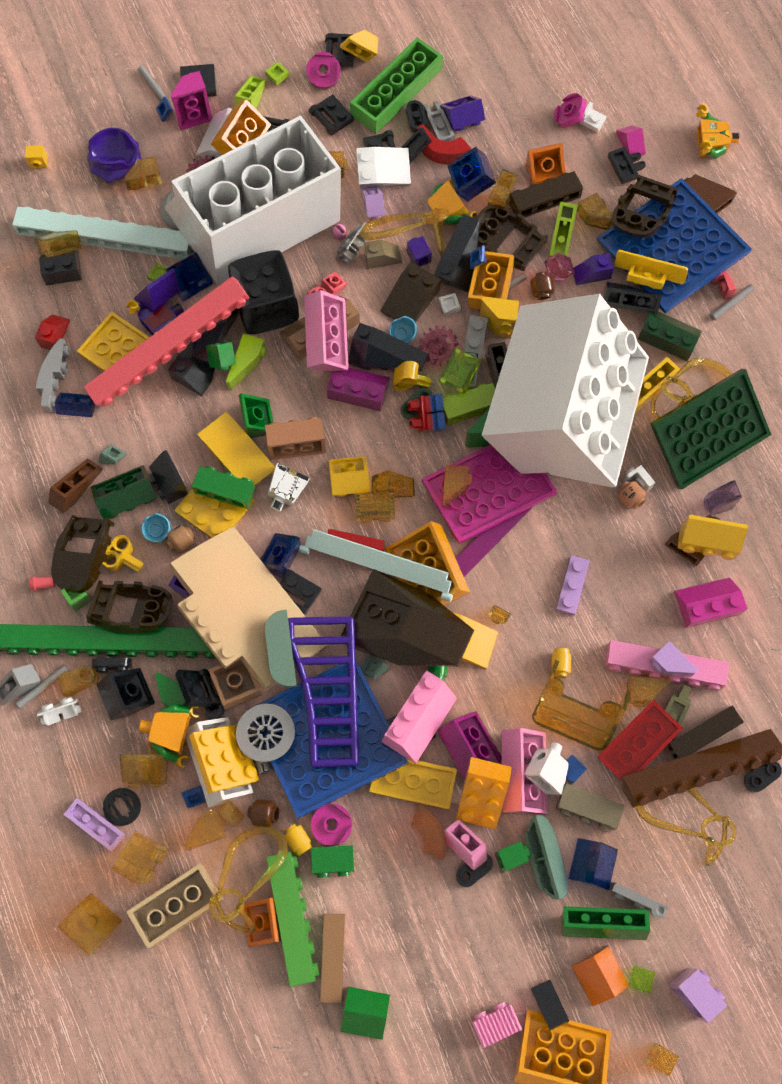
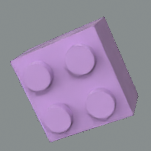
(698, 994)

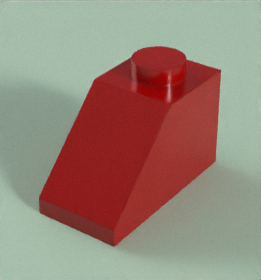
(51, 331)

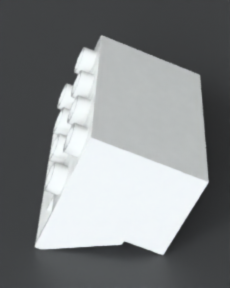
(258, 197)
(567, 391)

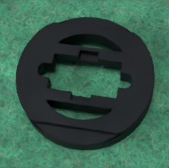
(134, 812)

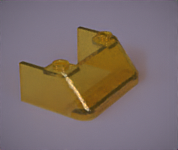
(574, 718)

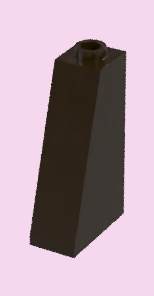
(705, 733)

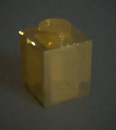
(661, 1059)

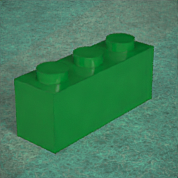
(224, 487)

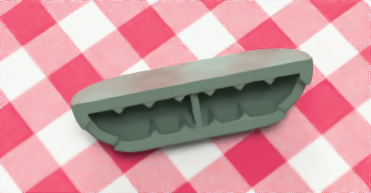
(280, 649)
(546, 857)

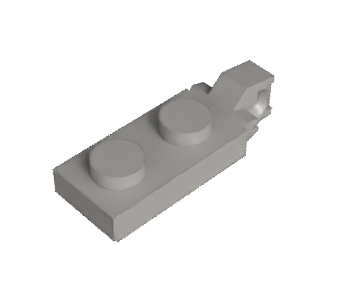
(639, 900)

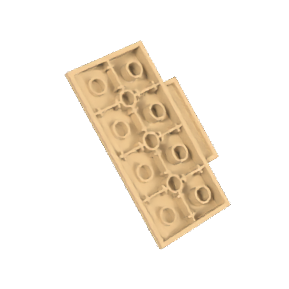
(233, 600)

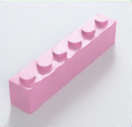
(636, 661)

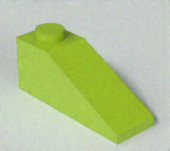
(251, 91)
(563, 228)
(247, 359)

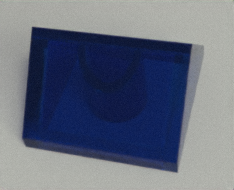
(190, 276)
(280, 553)
(593, 863)

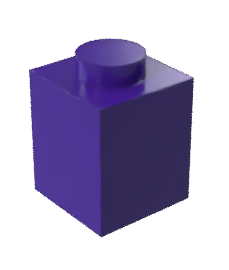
(419, 251)

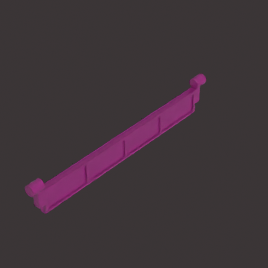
(485, 542)

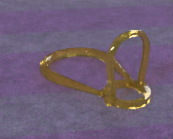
(435, 221)
(682, 399)
(709, 840)
(266, 876)

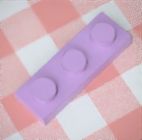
(572, 585)
(94, 824)

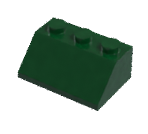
(670, 335)
(123, 492)

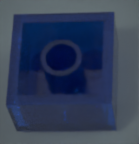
(471, 174)

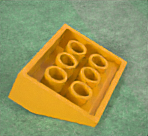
(431, 548)
(563, 1055)

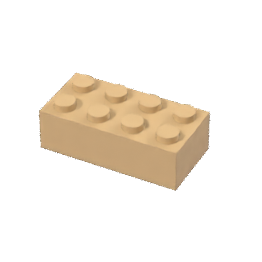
(173, 906)

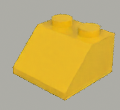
(500, 314)
(349, 476)

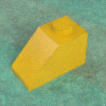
(362, 45)

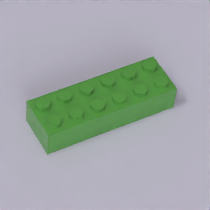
(396, 85)

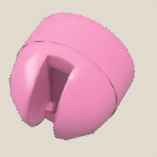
(337, 234)

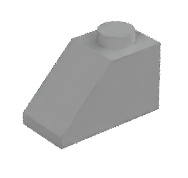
(18, 683)

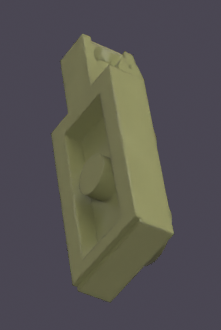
(679, 704)

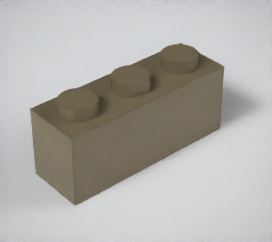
(590, 808)

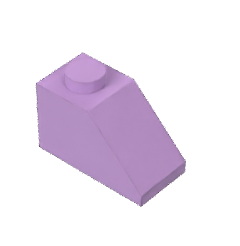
(373, 202)
(672, 662)

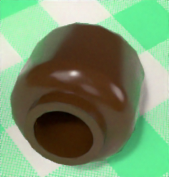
(542, 286)
(263, 813)

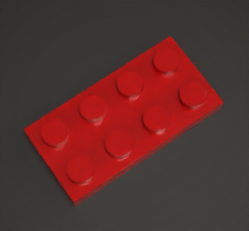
(640, 741)

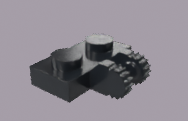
(624, 164)

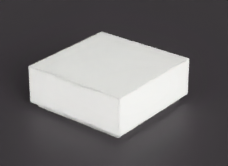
(449, 304)

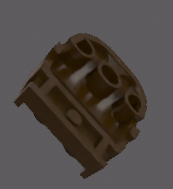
(639, 224)
(495, 226)
(77, 570)
(150, 612)

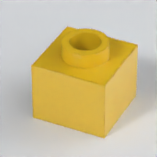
(36, 156)

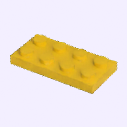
(418, 783)

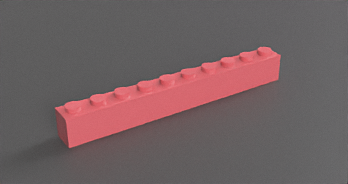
(166, 342)

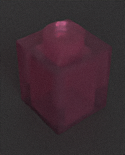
(559, 267)

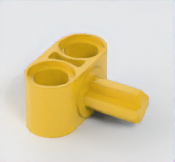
(407, 376)
(122, 556)

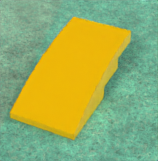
(235, 449)

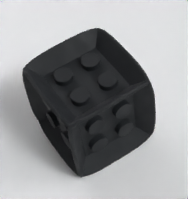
(269, 289)

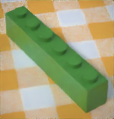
(292, 923)

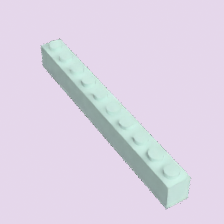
(103, 232)

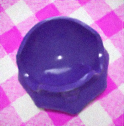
(112, 154)

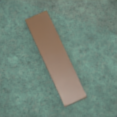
(332, 958)

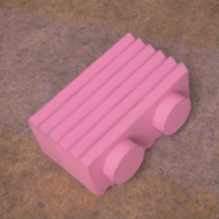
(466, 844)
(496, 1024)

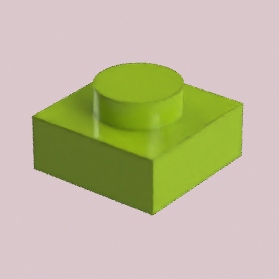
(277, 73)

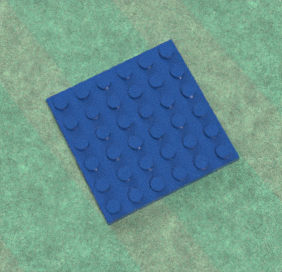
(689, 238)
(316, 787)

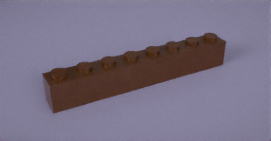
(701, 768)

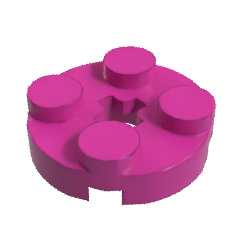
(332, 65)
(570, 111)
(343, 824)

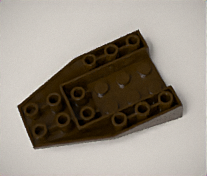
(407, 625)

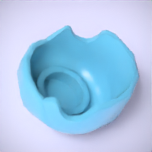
(403, 329)
(155, 528)

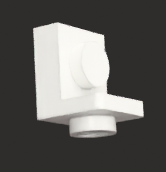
(593, 119)
(640, 476)

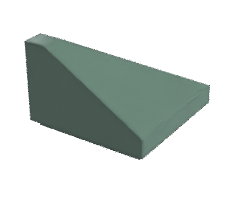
(111, 455)
(374, 668)

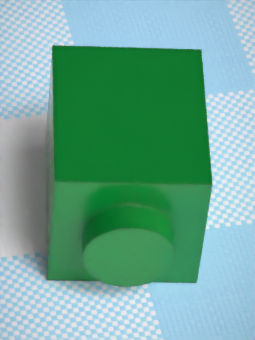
(221, 355)

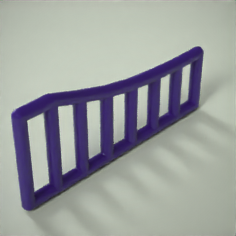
(345, 700)

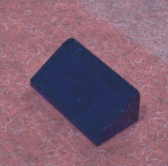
(74, 405)

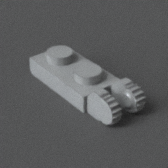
(439, 122)

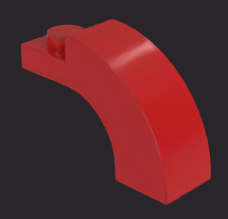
(444, 151)

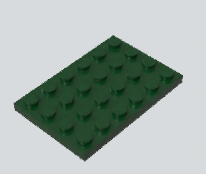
(711, 428)

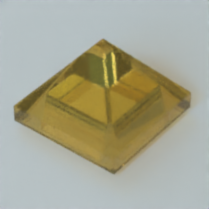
(498, 615)

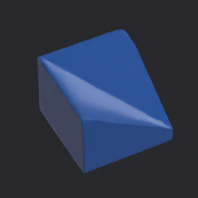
(575, 769)

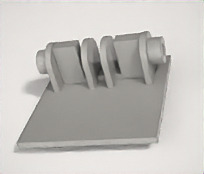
(350, 247)

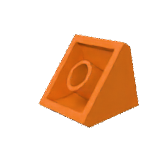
(545, 163)
(265, 919)
(600, 976)

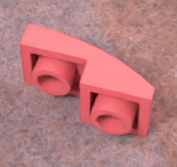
(331, 284)
(726, 284)

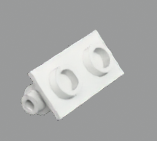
(66, 707)

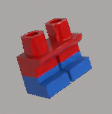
(429, 413)

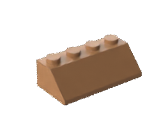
(296, 334)

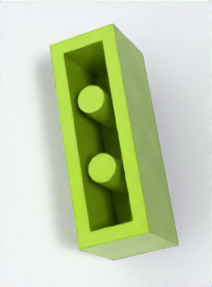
(468, 405)

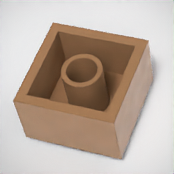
(234, 684)

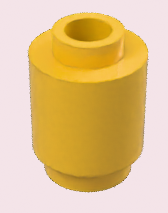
(564, 666)
(298, 840)

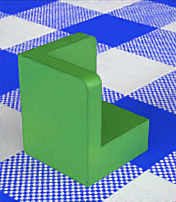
(76, 600)

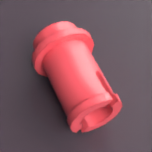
(41, 583)

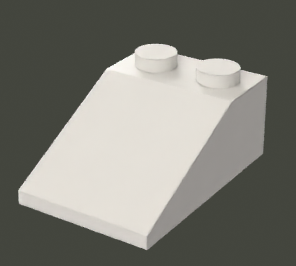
(383, 166)

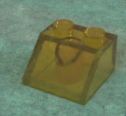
(143, 769)
(90, 924)

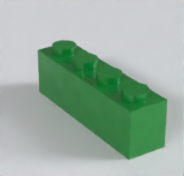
(605, 923)

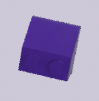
(464, 112)

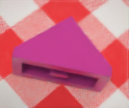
(632, 139)

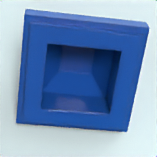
(164, 109)
(478, 257)
(193, 796)

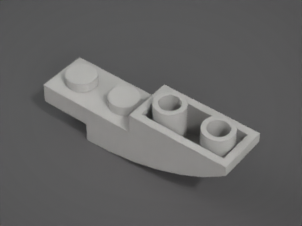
(475, 340)
(51, 371)

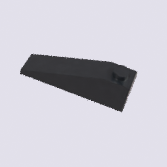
(455, 261)
(212, 336)
(378, 349)
(191, 372)

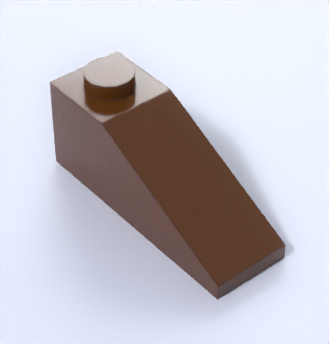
(73, 485)

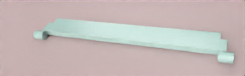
(379, 561)

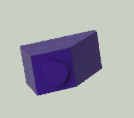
(594, 269)

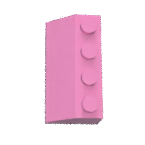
(325, 332)
(420, 717)
(517, 751)

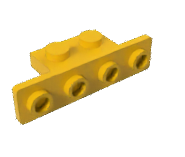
(649, 270)

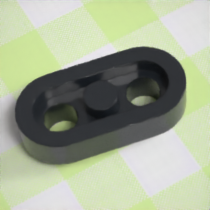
(417, 117)
(102, 665)
(763, 775)
(475, 874)

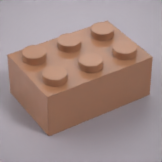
(295, 438)

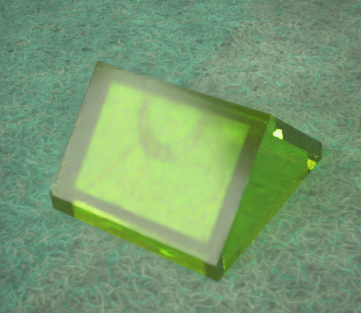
(459, 370)

